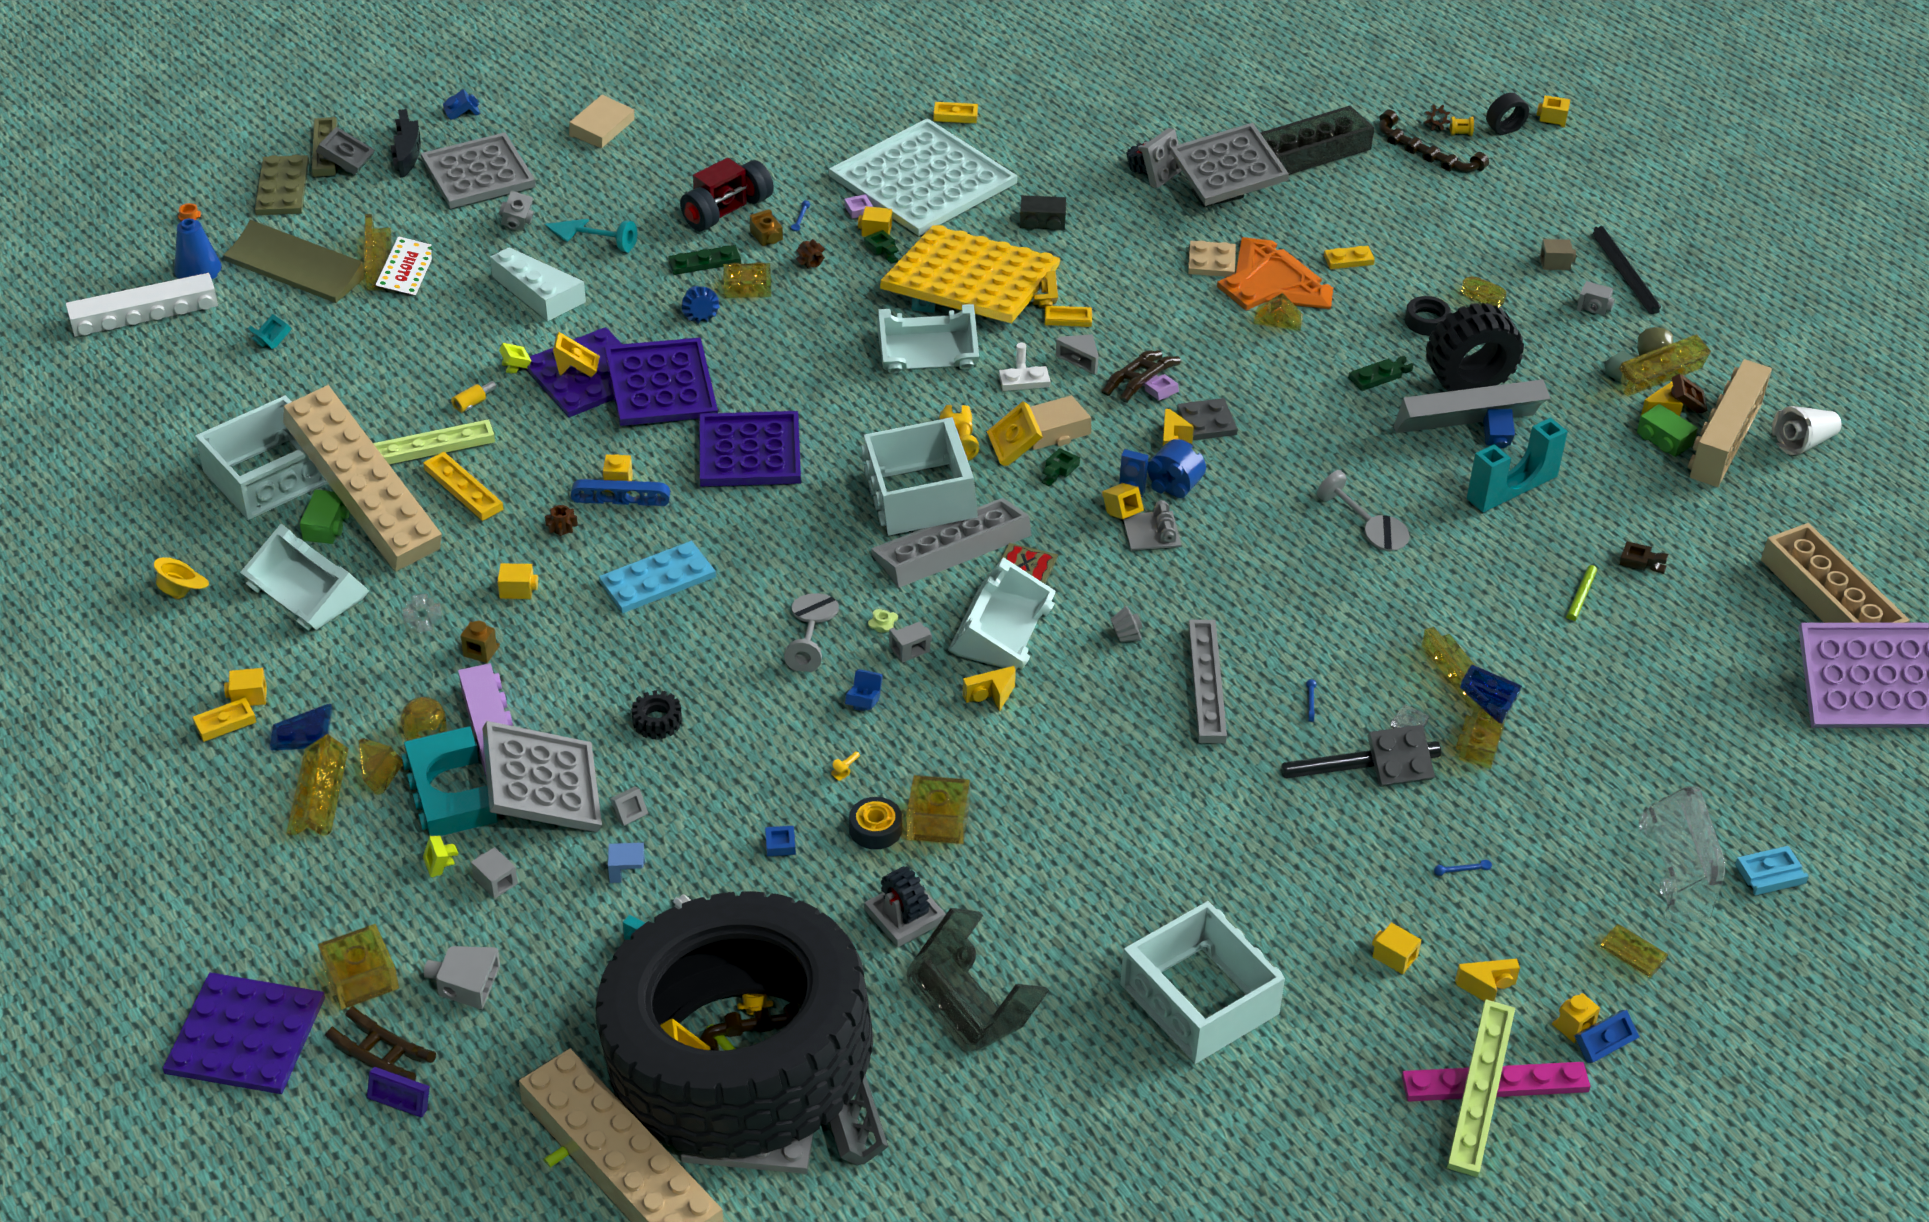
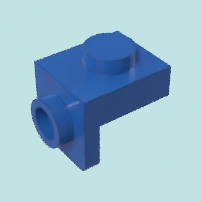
(460, 103)
(865, 690)

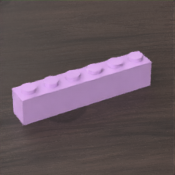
(483, 701)

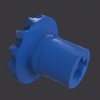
(700, 304)

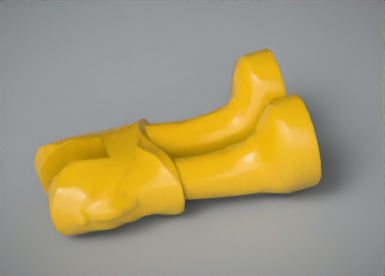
(963, 423)

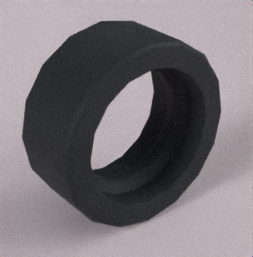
(1500, 107)
(1425, 304)

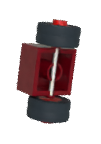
(723, 190)

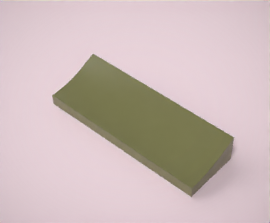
(295, 262)

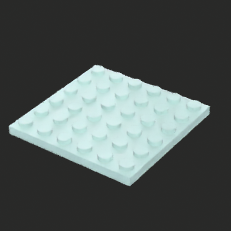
(923, 176)

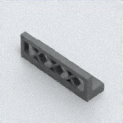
(852, 1136)

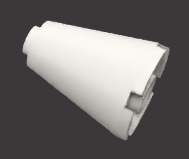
(1802, 427)

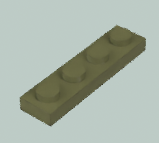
(322, 129)

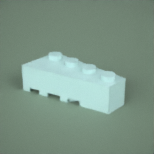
(537, 284)

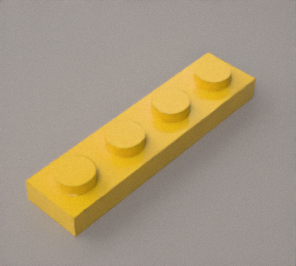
(463, 486)

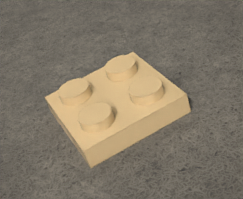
(1212, 258)

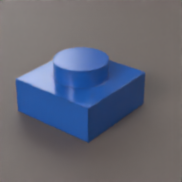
(780, 840)

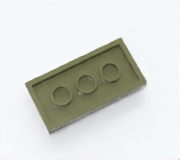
(282, 185)

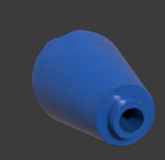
(194, 251)

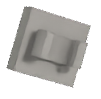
(629, 805)

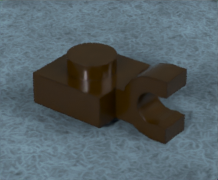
(1641, 556)

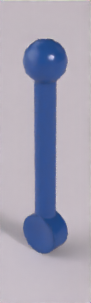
(805, 205)
(1311, 684)
(1440, 870)

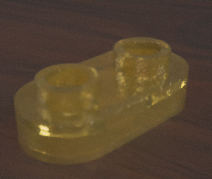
(1483, 291)

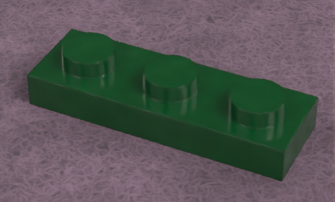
(703, 259)

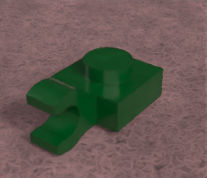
(882, 243)
(1059, 463)

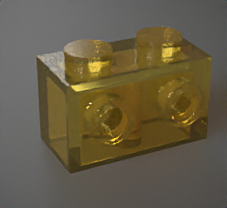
(747, 280)
(1481, 738)

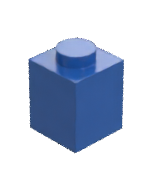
(1499, 427)

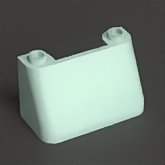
(928, 340)
(302, 579)
(1002, 617)

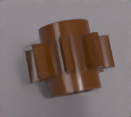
(1434, 111)
(810, 253)
(561, 520)

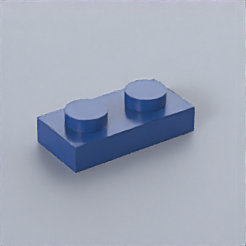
(1134, 469)
(1606, 1036)

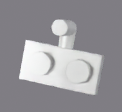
(1023, 377)

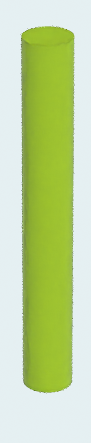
(1582, 593)

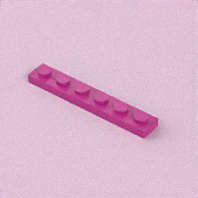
(1514, 1081)

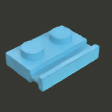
(1771, 870)

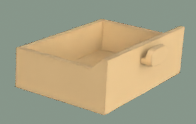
(601, 121)
(1061, 421)

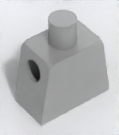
(465, 974)

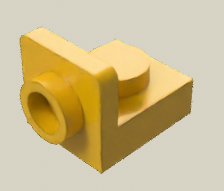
(1049, 287)

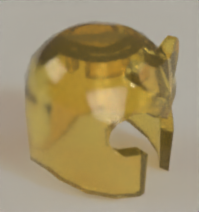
(420, 715)

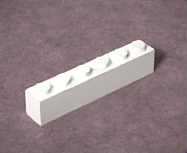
(141, 304)

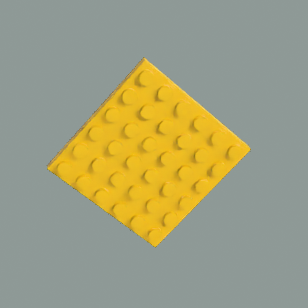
(970, 269)

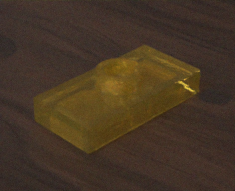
(1634, 950)

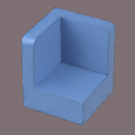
(624, 857)

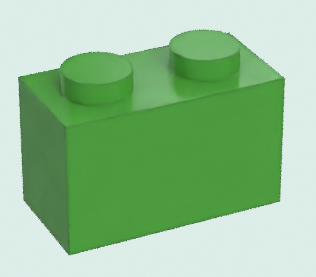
(1667, 430)
(323, 517)

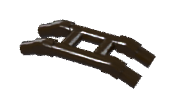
(1136, 379)
(375, 1034)

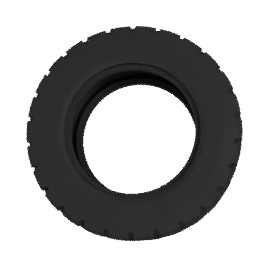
(750, 1093)

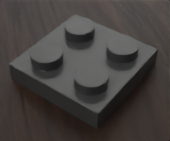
(345, 150)
(1208, 418)
(1401, 755)

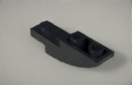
(407, 144)

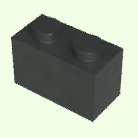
(1043, 212)

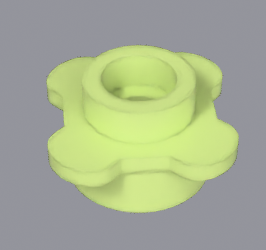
(882, 620)

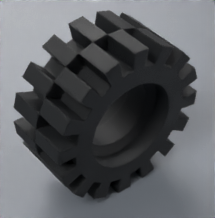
(654, 703)

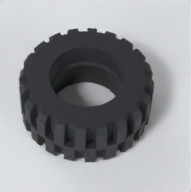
(1465, 331)

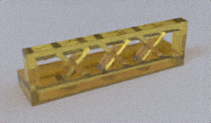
(375, 252)
(1662, 364)
(1449, 659)
(318, 787)

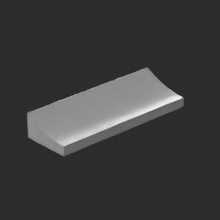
(1469, 405)
(952, 543)

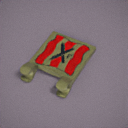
(1033, 561)

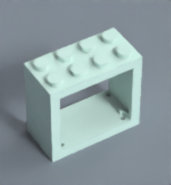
(245, 438)
(916, 449)
(1209, 931)

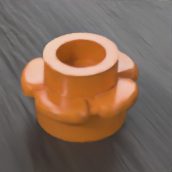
(188, 211)

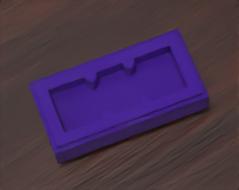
(398, 1092)

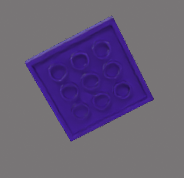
(660, 381)
(575, 390)
(749, 448)
(244, 1033)

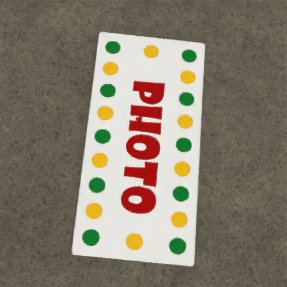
(406, 266)

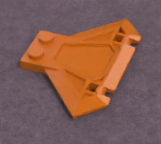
(1268, 272)

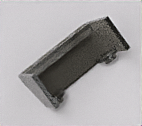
(952, 994)

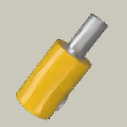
(472, 396)

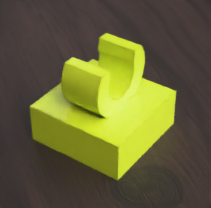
(514, 357)
(438, 855)

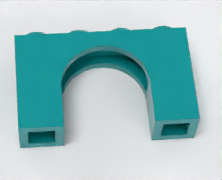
(1493, 482)
(444, 811)

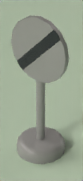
(1381, 531)
(810, 608)

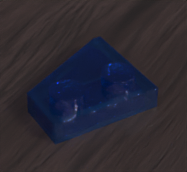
(1490, 692)
(302, 729)

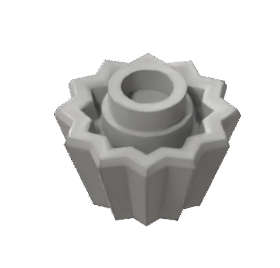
(1127, 626)

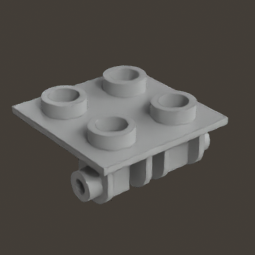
(1152, 529)

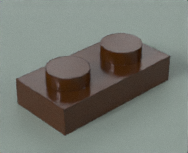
(1689, 393)

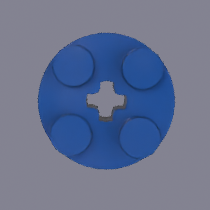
(1176, 468)

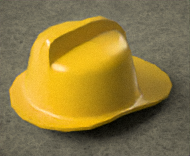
(177, 577)

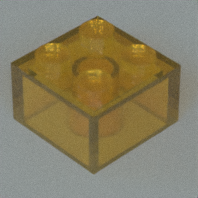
(938, 809)
(358, 966)

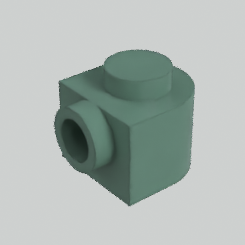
(1613, 364)

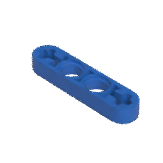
(620, 491)

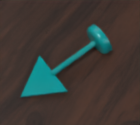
(625, 236)

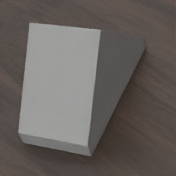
(1079, 351)

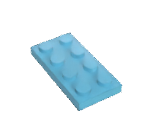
(657, 576)

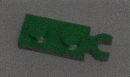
(1379, 373)

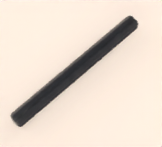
(1626, 270)
(1339, 762)

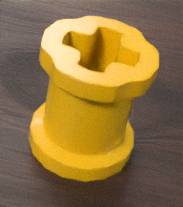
(1461, 126)

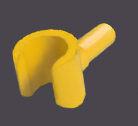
(841, 767)

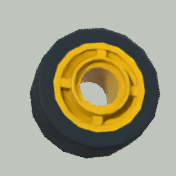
(875, 823)

